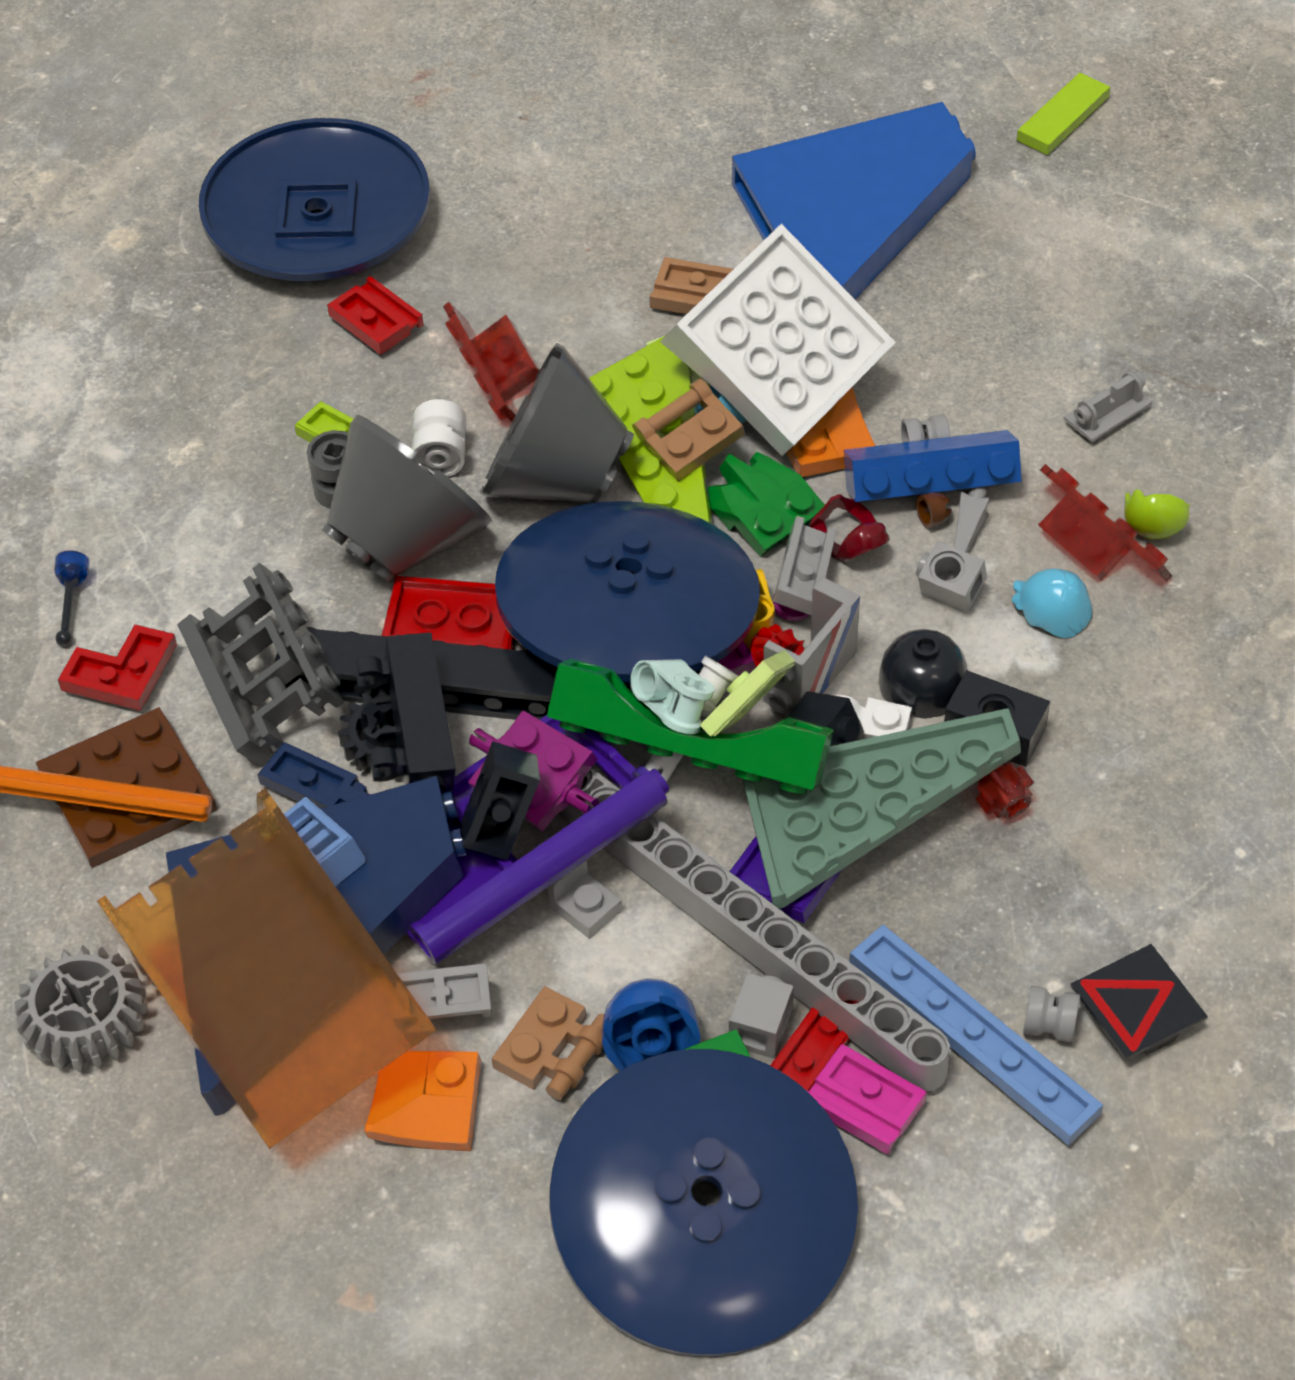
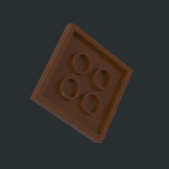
(135, 753)

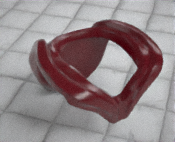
(861, 539)

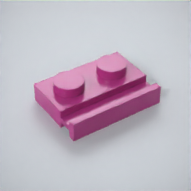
(867, 1098)

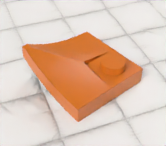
(824, 443)
(426, 1100)

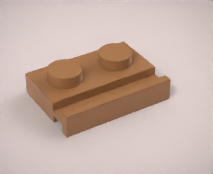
(684, 284)

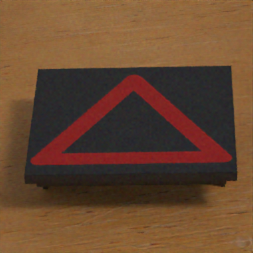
(1139, 1002)

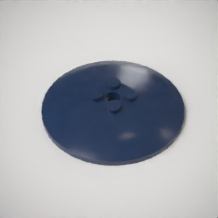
(266, 186)
(571, 593)
(688, 1271)

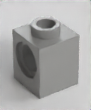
(962, 590)
(762, 1013)

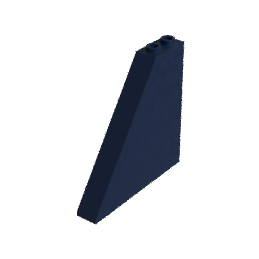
(406, 871)

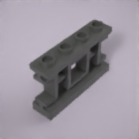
(230, 679)

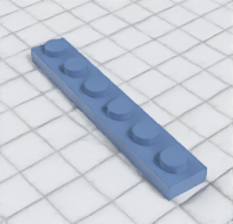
(978, 1035)

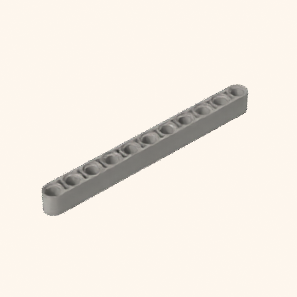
(769, 927)

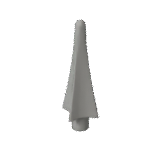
(970, 519)

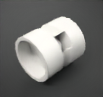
(439, 436)

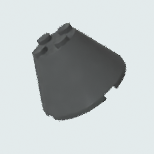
(559, 439)
(394, 505)

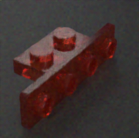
(500, 357)
(1091, 536)

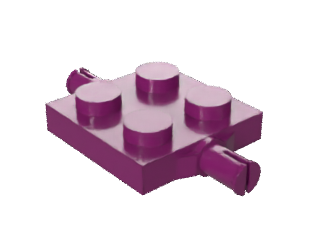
(560, 765)

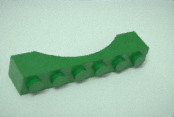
(600, 701)

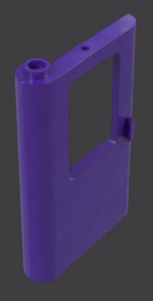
(500, 886)

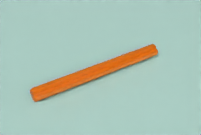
(105, 794)

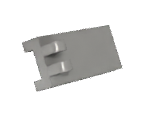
(803, 565)

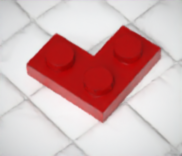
(124, 678)

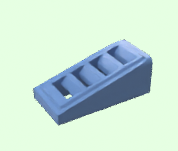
(326, 840)

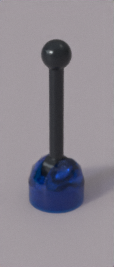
(71, 570)

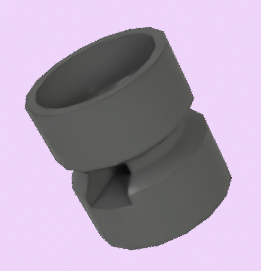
(324, 462)

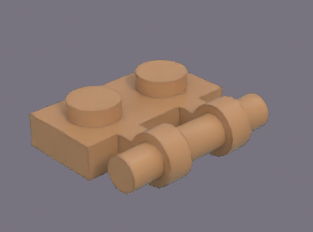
(540, 1037)

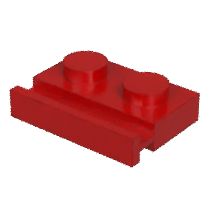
(375, 315)

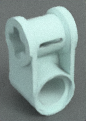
(672, 692)

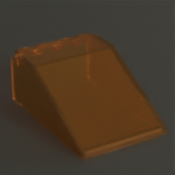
(270, 974)

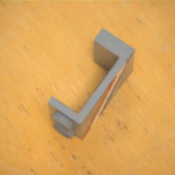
(831, 646)

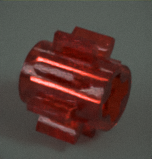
(1005, 791)

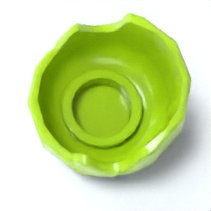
(1155, 514)

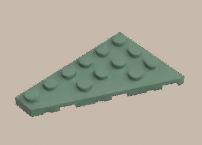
(869, 796)

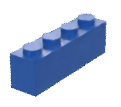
(932, 465)

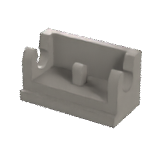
(451, 990)

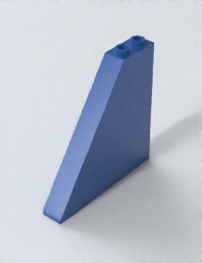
(857, 188)

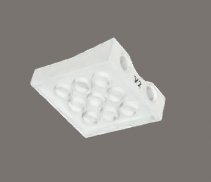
(779, 339)

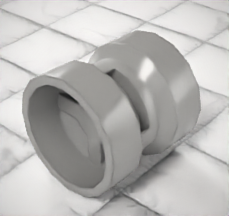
(917, 430)
(1051, 1014)

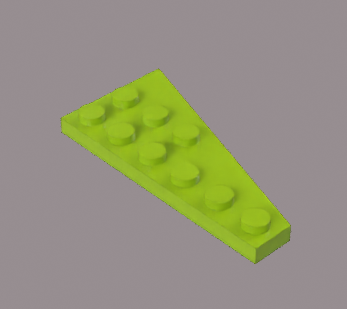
(639, 389)

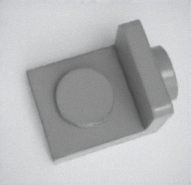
(583, 901)

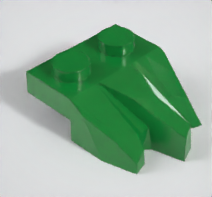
(762, 500)

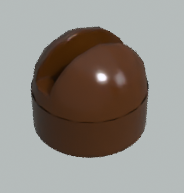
(932, 509)

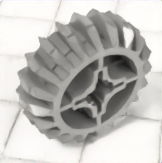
(71, 991)

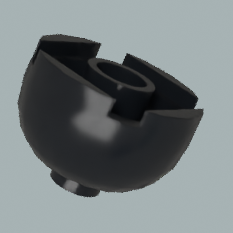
(922, 671)

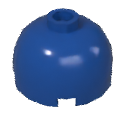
(648, 1021)

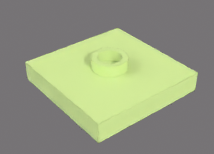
(747, 692)

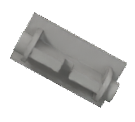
(1110, 407)

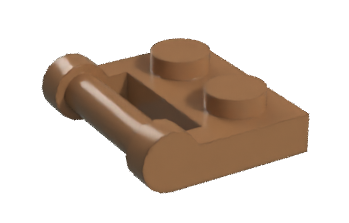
(696, 438)

